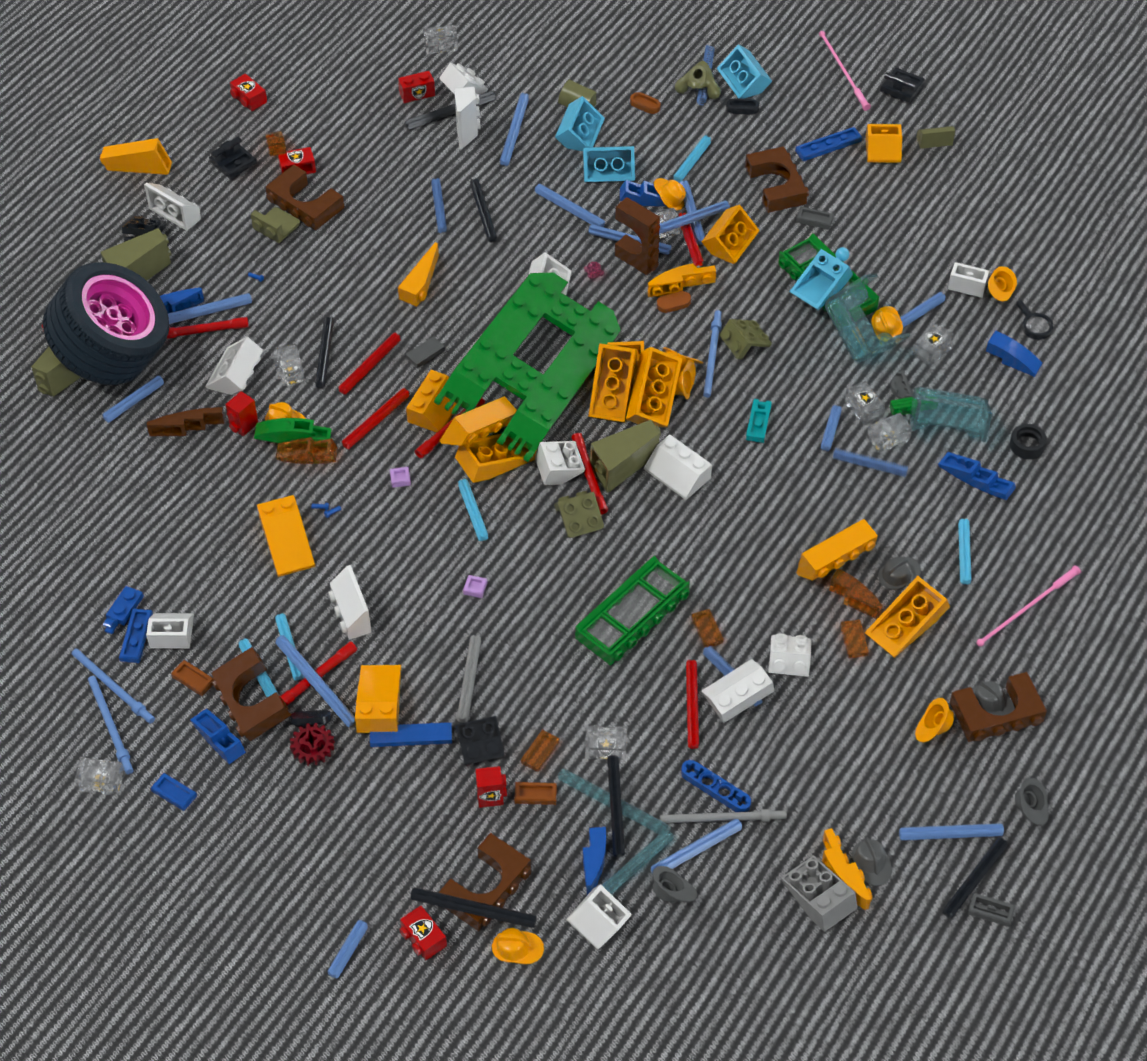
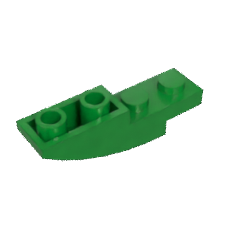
(290, 429)

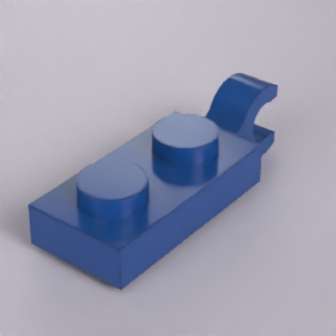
(122, 608)

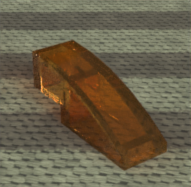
(275, 143)
(307, 451)
(855, 594)

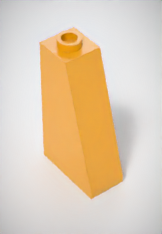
(137, 157)

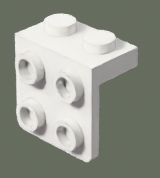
(790, 655)

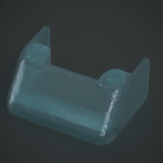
(854, 326)
(950, 410)

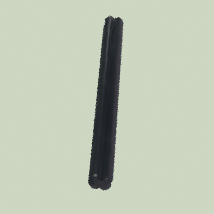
(444, 112)
(473, 907)

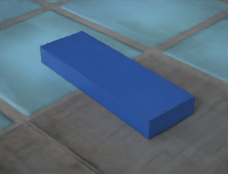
(135, 636)

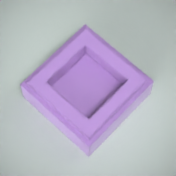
(400, 477)
(475, 586)

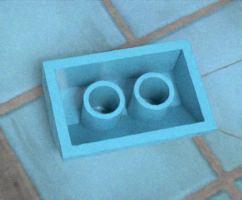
(744, 73)
(579, 125)
(609, 164)

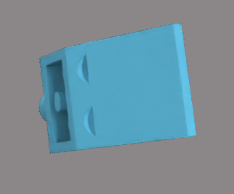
(821, 279)

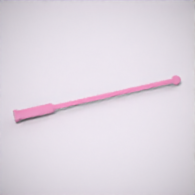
(865, 105)
(1056, 585)

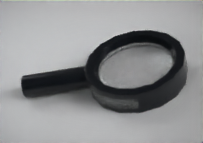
(1035, 325)

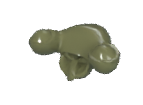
(699, 77)

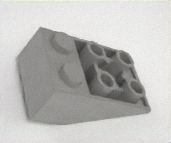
(820, 893)

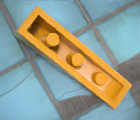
(417, 282)

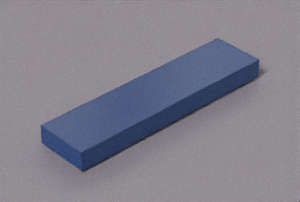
(828, 144)
(414, 735)

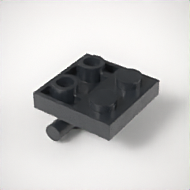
(902, 84)
(232, 158)
(139, 225)
(480, 740)

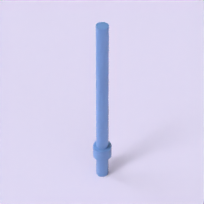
(716, 326)
(137, 707)
(122, 753)

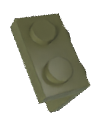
(275, 224)
(742, 334)
(580, 514)

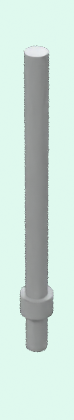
(763, 815)

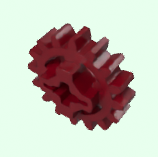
(302, 747)

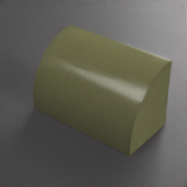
(572, 91)
(935, 137)

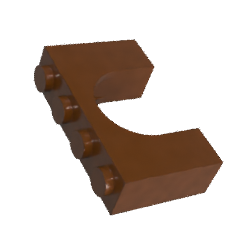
(778, 162)
(311, 213)
(646, 225)
(231, 679)
(979, 724)
(511, 866)

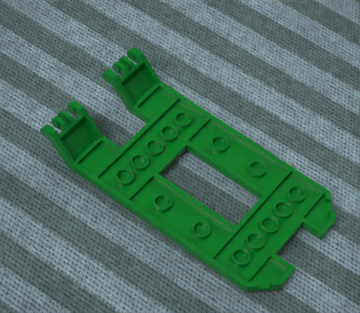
(543, 394)

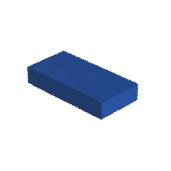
(173, 791)

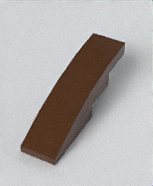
(180, 422)

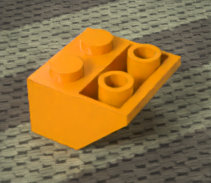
(884, 143)

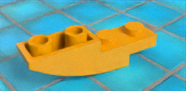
(680, 277)
(848, 873)

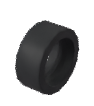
(1032, 431)

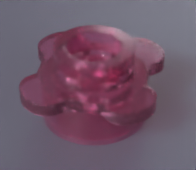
(593, 270)

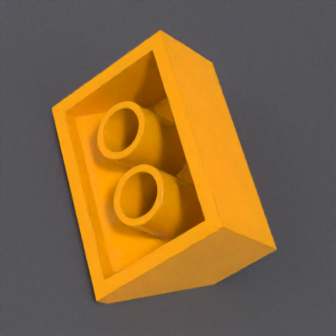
(731, 234)
(423, 410)

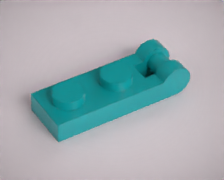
(758, 420)

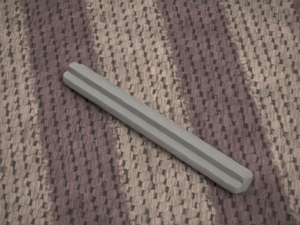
(469, 678)

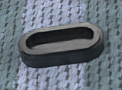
(742, 106)
(301, 718)

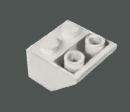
(458, 77)
(968, 279)
(558, 462)
(170, 630)
(599, 916)

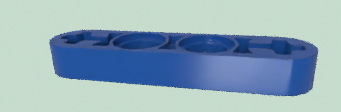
(718, 784)

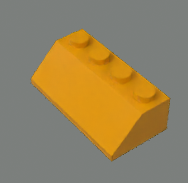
(654, 387)
(479, 422)
(837, 550)

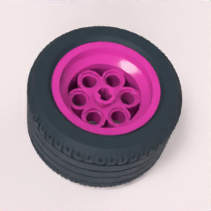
(105, 323)

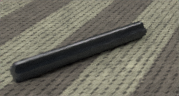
(483, 210)
(324, 352)
(615, 806)
(974, 878)

